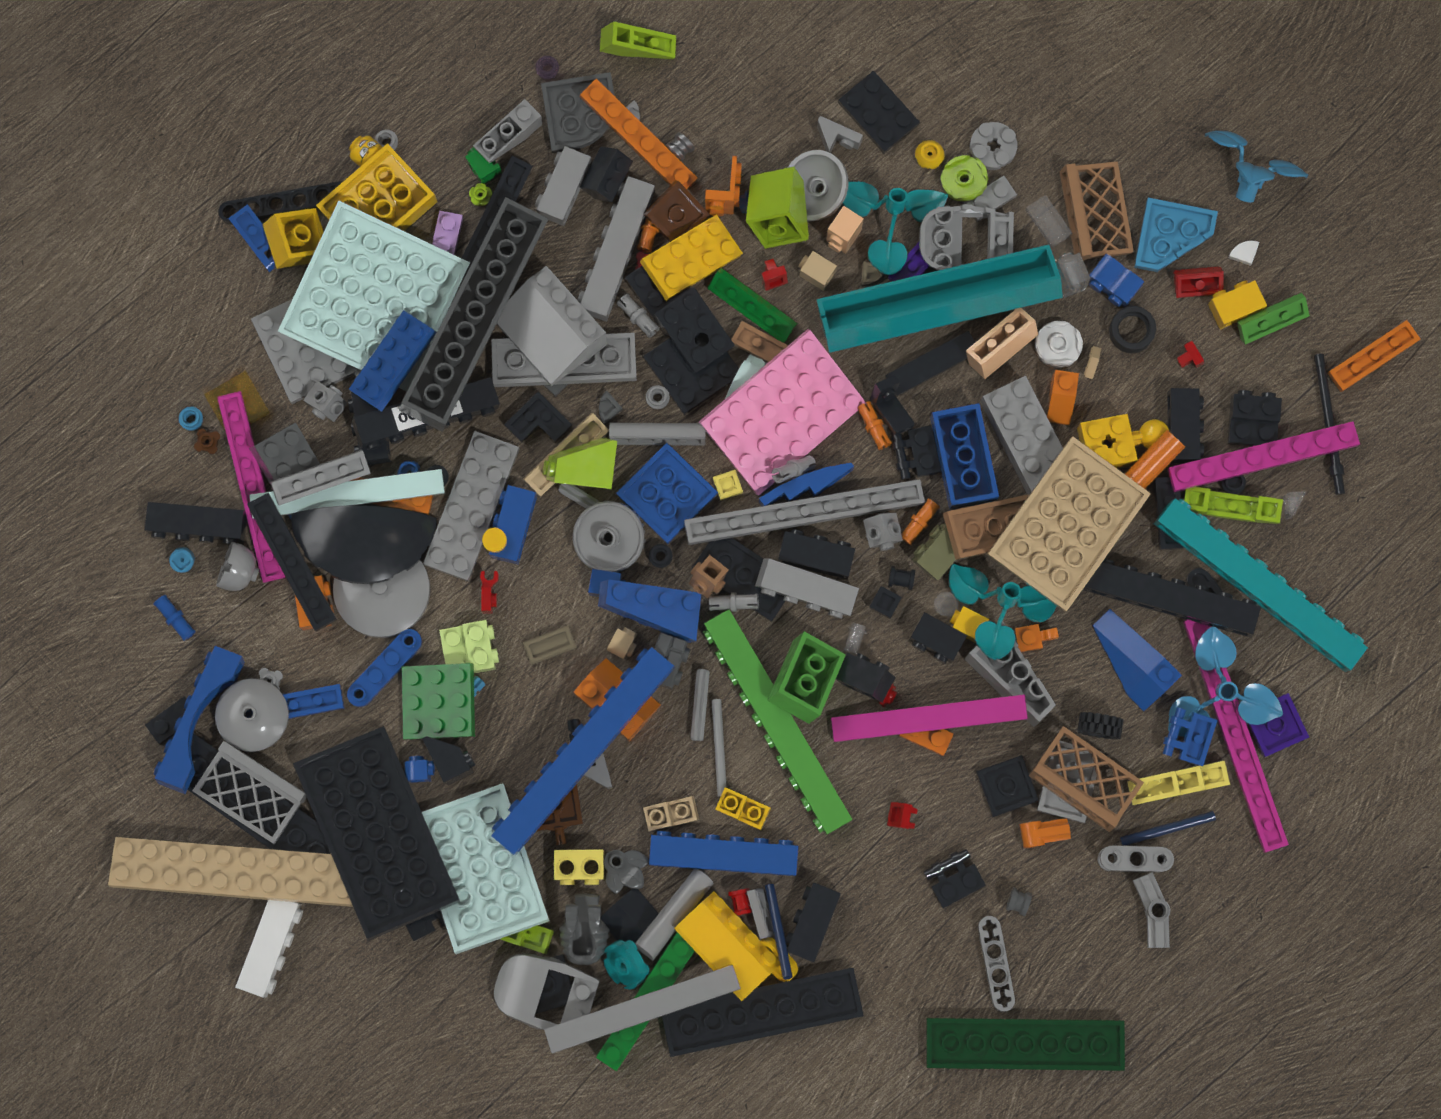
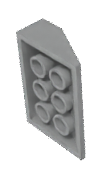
(551, 326)

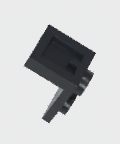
(889, 406)

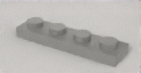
(320, 477)

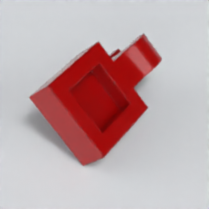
(488, 598)

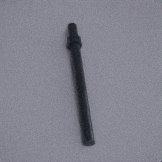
(1336, 469)

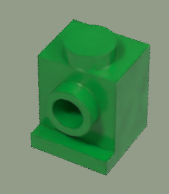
(481, 168)

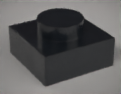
(885, 602)

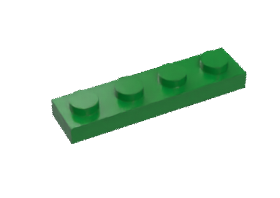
(752, 305)

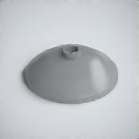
(820, 169)
(268, 718)

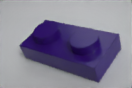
(913, 267)

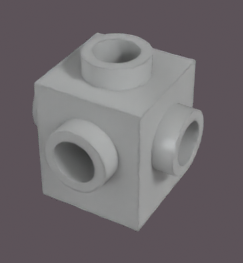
(330, 403)
(883, 531)

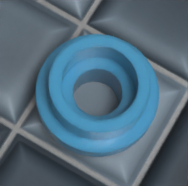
(185, 413)

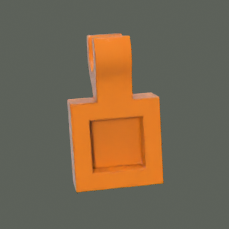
(1031, 638)

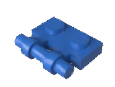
(1197, 737)

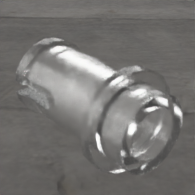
(855, 638)

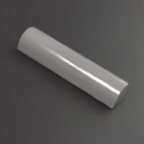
(657, 433)
(675, 910)

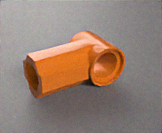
(1039, 833)

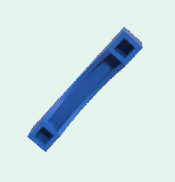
(220, 673)

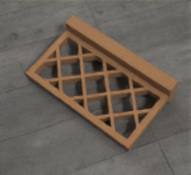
(1077, 215)
(1079, 798)

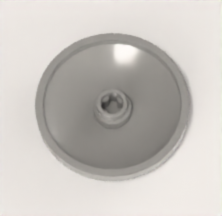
(386, 606)

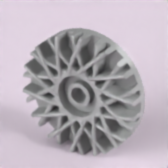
(608, 518)

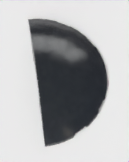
(363, 541)

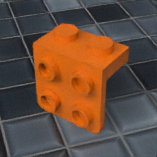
(724, 201)

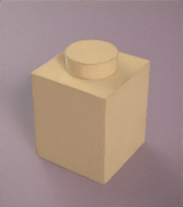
(817, 270)

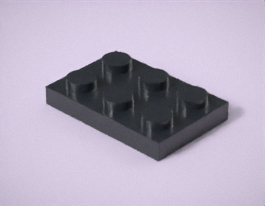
(878, 112)

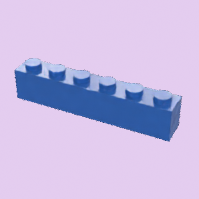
(723, 855)

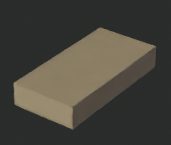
(549, 645)

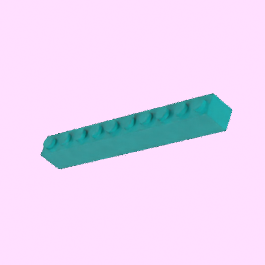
(1261, 585)

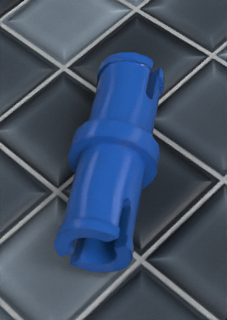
(174, 617)

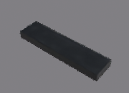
(932, 363)

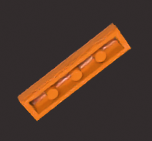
(1155, 459)

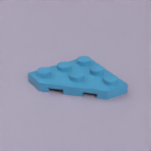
(1171, 232)

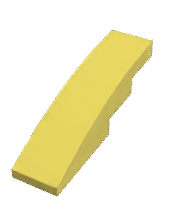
(1181, 782)

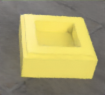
(727, 485)

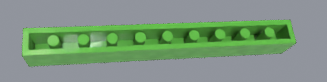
(778, 724)

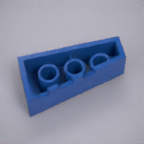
(661, 608)

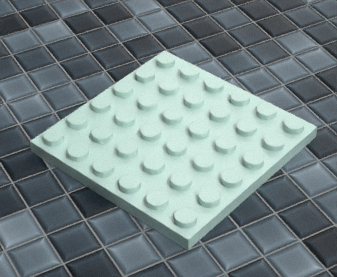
(363, 283)

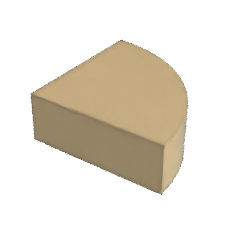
(1094, 357)

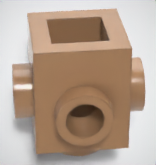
(708, 577)

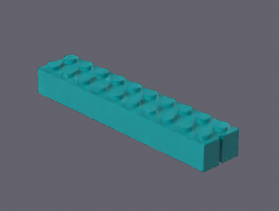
(940, 298)

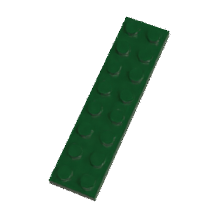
(1025, 1044)

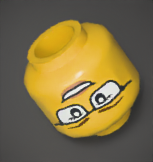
(363, 149)

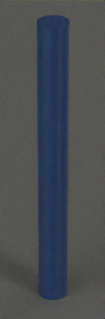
(1167, 828)
(778, 931)

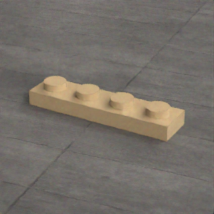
(587, 431)

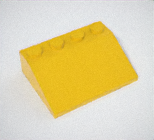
(383, 189)

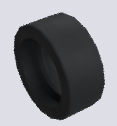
(1135, 311)

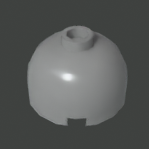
(238, 568)

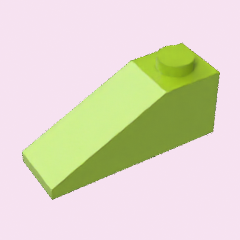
(636, 42)

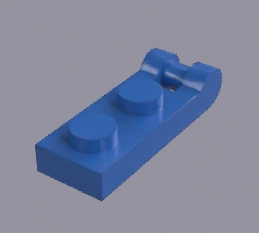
(253, 233)

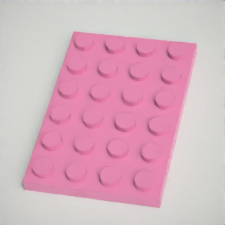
(782, 411)

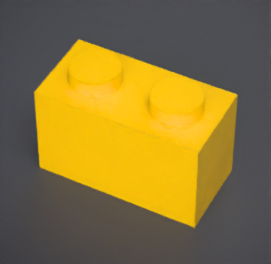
(1236, 304)

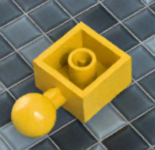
(1123, 441)

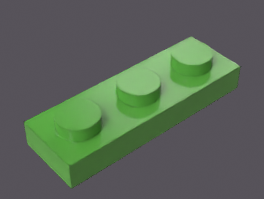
(1273, 318)

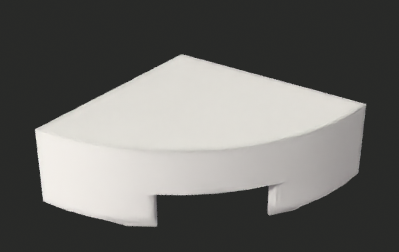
(1244, 252)

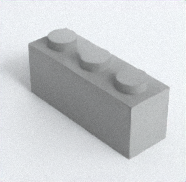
(563, 185)

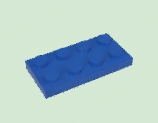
(392, 360)

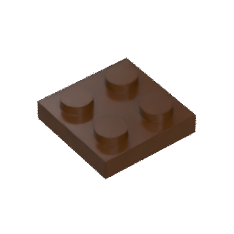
(676, 212)

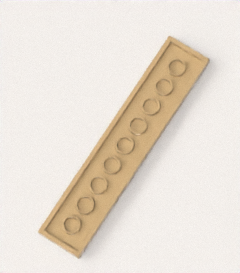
(226, 871)

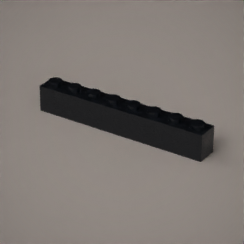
(1174, 598)

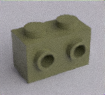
(936, 554)

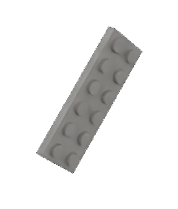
(611, 364)
(471, 506)

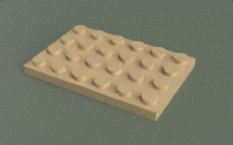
(1068, 524)

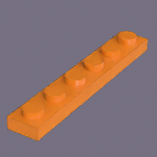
(636, 135)

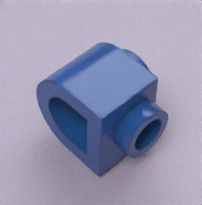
(419, 769)

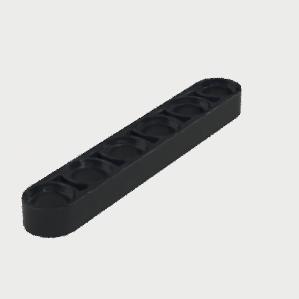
(286, 196)

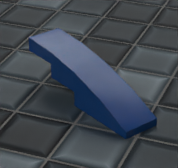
(814, 481)

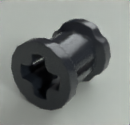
(901, 578)

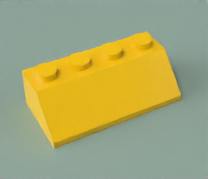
(726, 941)

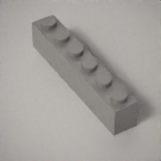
(617, 247)

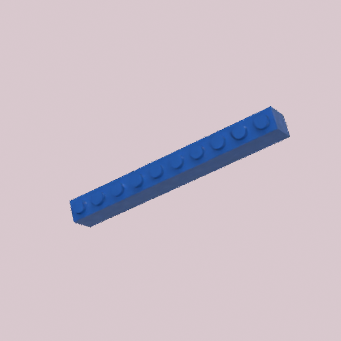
(583, 751)

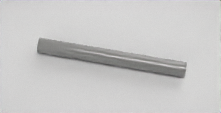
(719, 746)

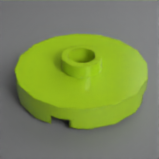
(960, 168)

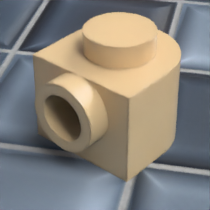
(622, 643)

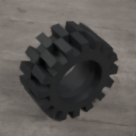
(1100, 725)

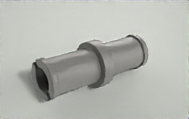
(638, 315)
(793, 469)
(733, 602)

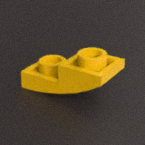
(743, 808)

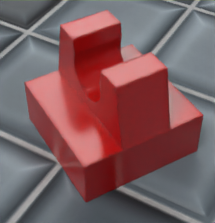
(774, 275)
(1191, 355)
(900, 815)

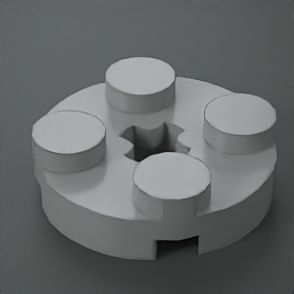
(994, 132)

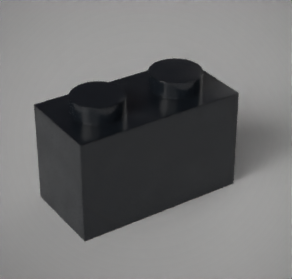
(606, 174)
(937, 638)
(865, 677)

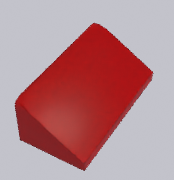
(1198, 281)

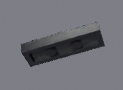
(1163, 495)

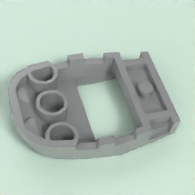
(942, 234)
(522, 983)

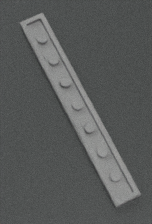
(642, 1009)

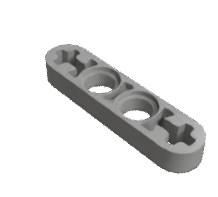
(998, 963)

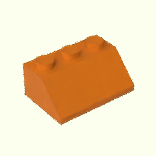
(598, 683)

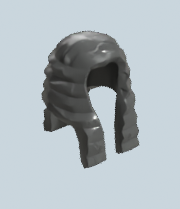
(584, 932)

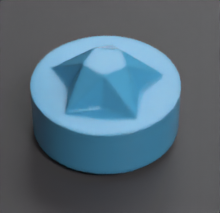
(182, 559)

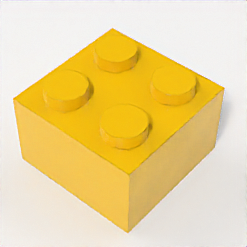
(293, 236)

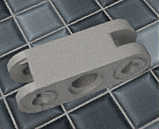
(1148, 859)

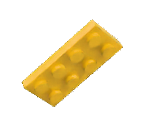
(691, 257)

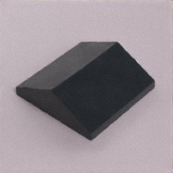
(629, 916)

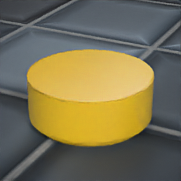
(494, 540)

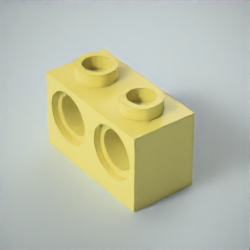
(579, 859)

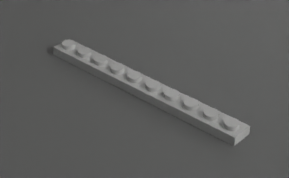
(804, 512)

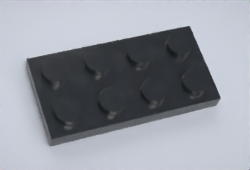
(742, 573)

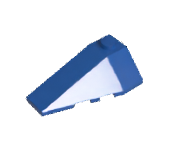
(1138, 665)

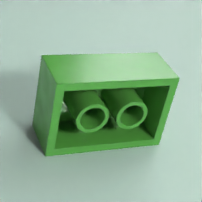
(806, 677)

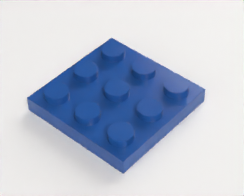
(667, 493)

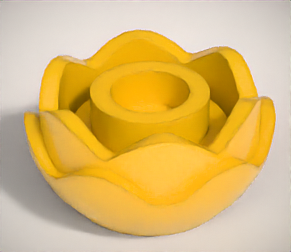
(924, 159)

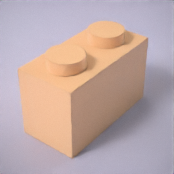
(844, 230)

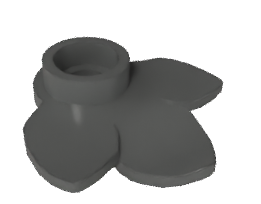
(628, 871)

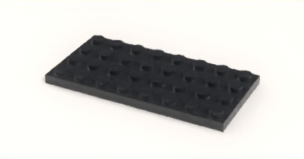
(376, 833)

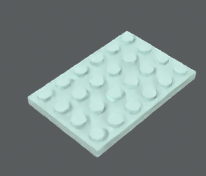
(493, 885)

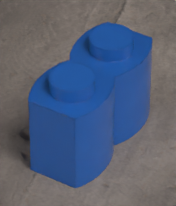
(1115, 281)

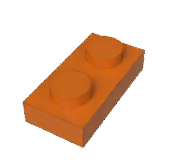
(935, 740)

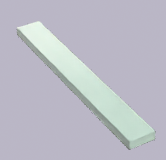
(367, 491)

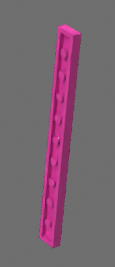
(1242, 755)

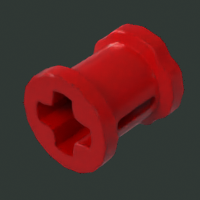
(740, 901)

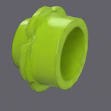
(484, 199)

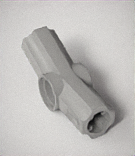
(1156, 927)

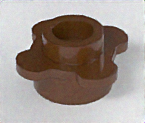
(213, 438)

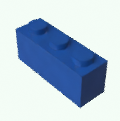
(514, 521)

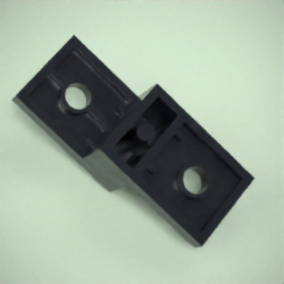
(682, 320)

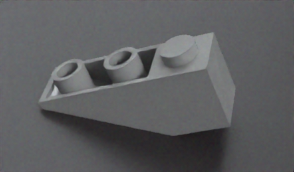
(509, 132)

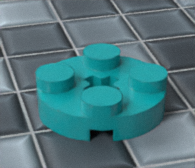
(626, 953)

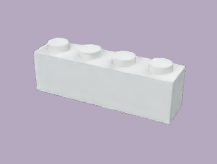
(268, 947)

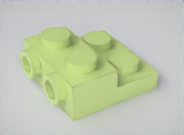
(470, 645)

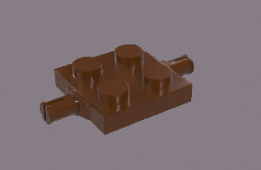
(565, 815)

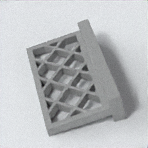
(261, 774)

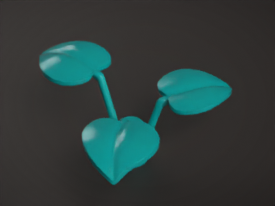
(862, 197)
(992, 638)

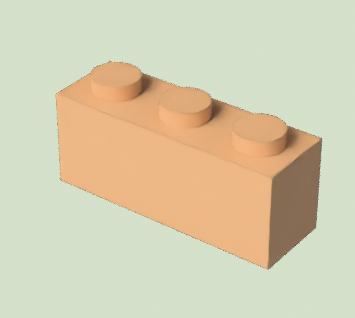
(1002, 342)

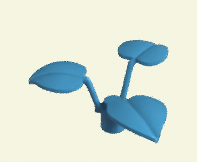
(1252, 176)
(1218, 651)

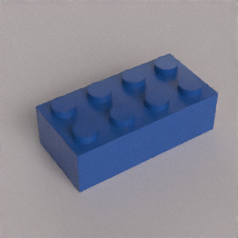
(964, 456)

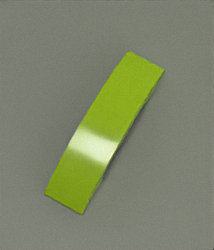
(1234, 506)

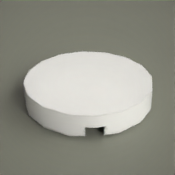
(1058, 344)

